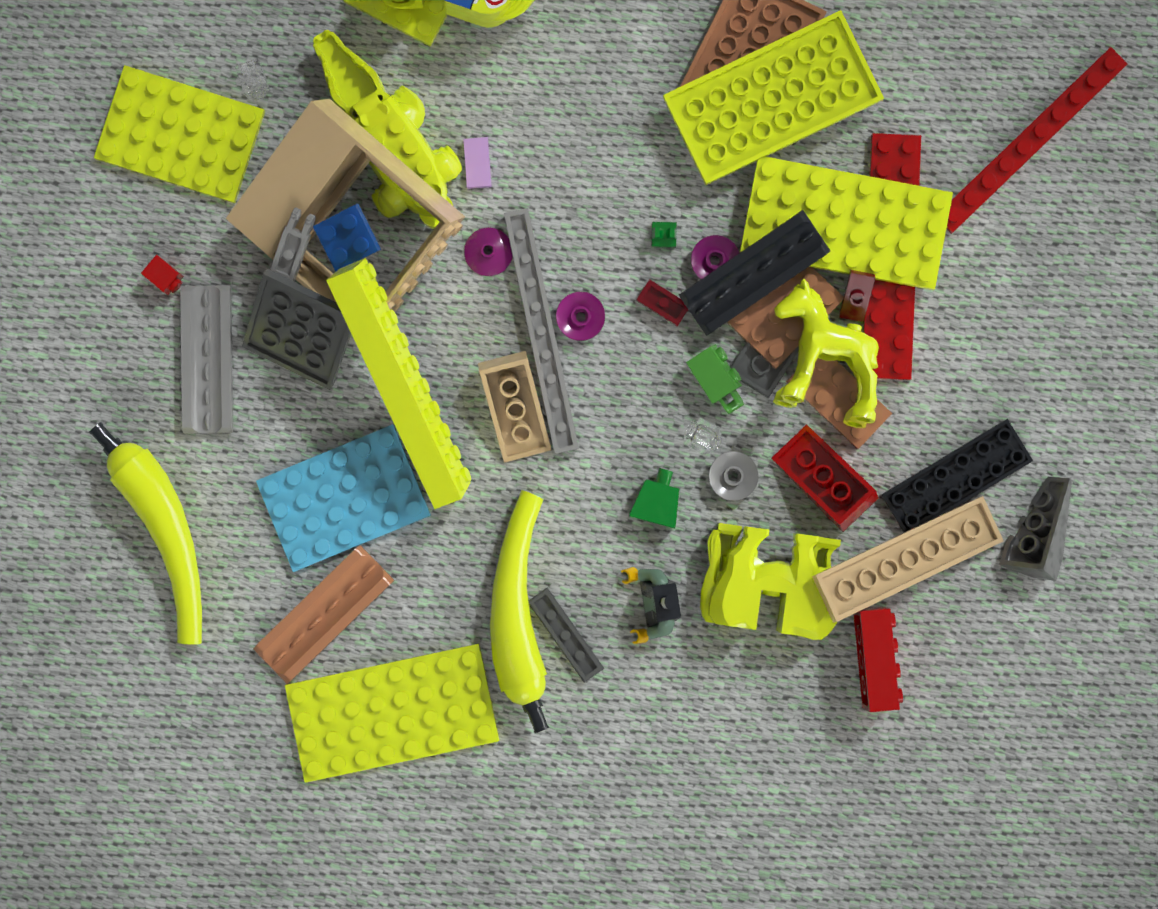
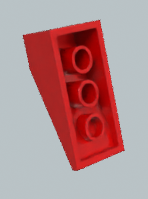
(825, 478)

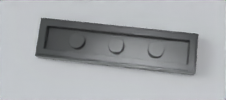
(565, 635)

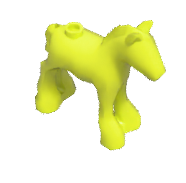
(830, 343)

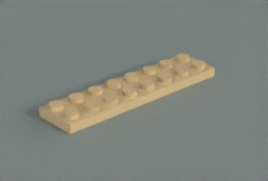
(907, 559)

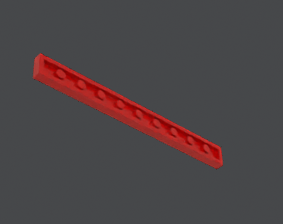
(1034, 137)

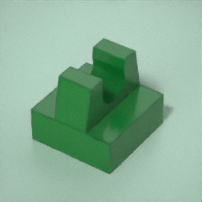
(664, 234)

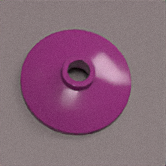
(710, 247)
(488, 264)
(580, 303)

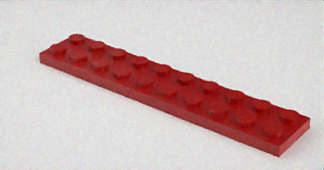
(891, 304)

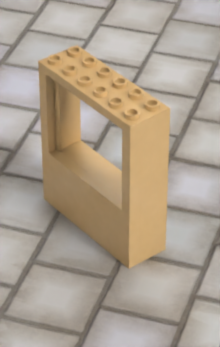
(313, 173)

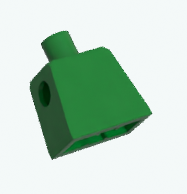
(657, 501)

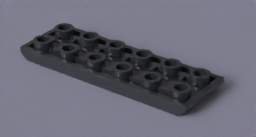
(754, 272)
(957, 476)

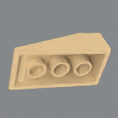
(514, 406)

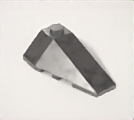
(1040, 541)

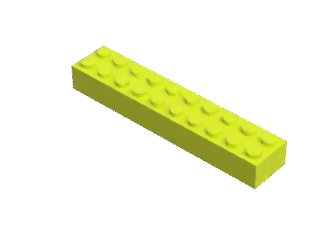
(400, 382)

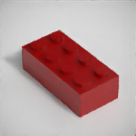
(877, 659)

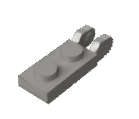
(292, 246)

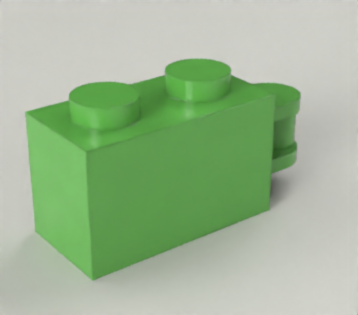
(717, 377)

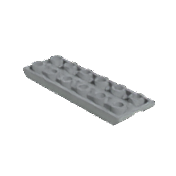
(206, 359)

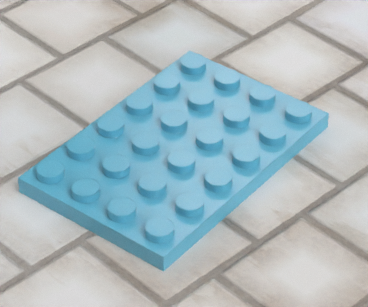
(343, 498)

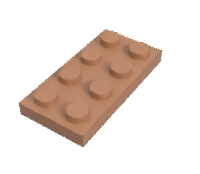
(833, 394)

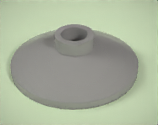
(746, 476)

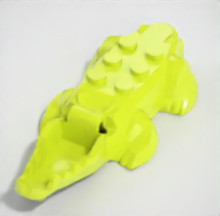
(392, 122)

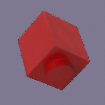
(163, 275)

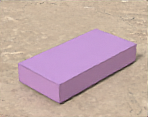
(477, 163)

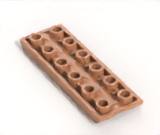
(323, 614)

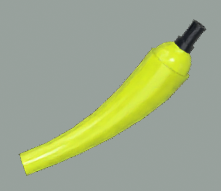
(156, 503)
(511, 630)

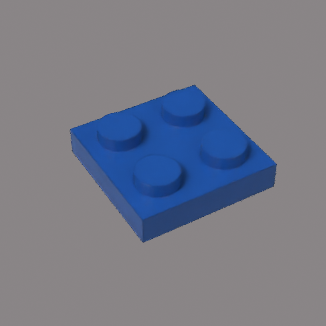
(347, 237)

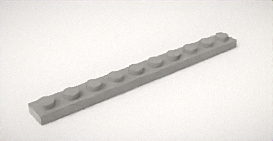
(541, 331)

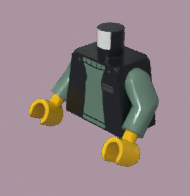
(659, 602)

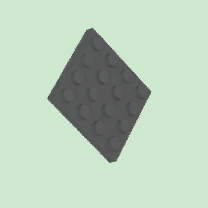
(297, 329)

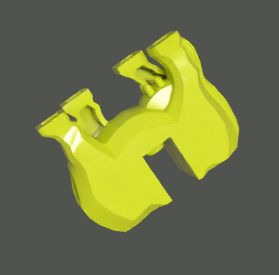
(738, 576)

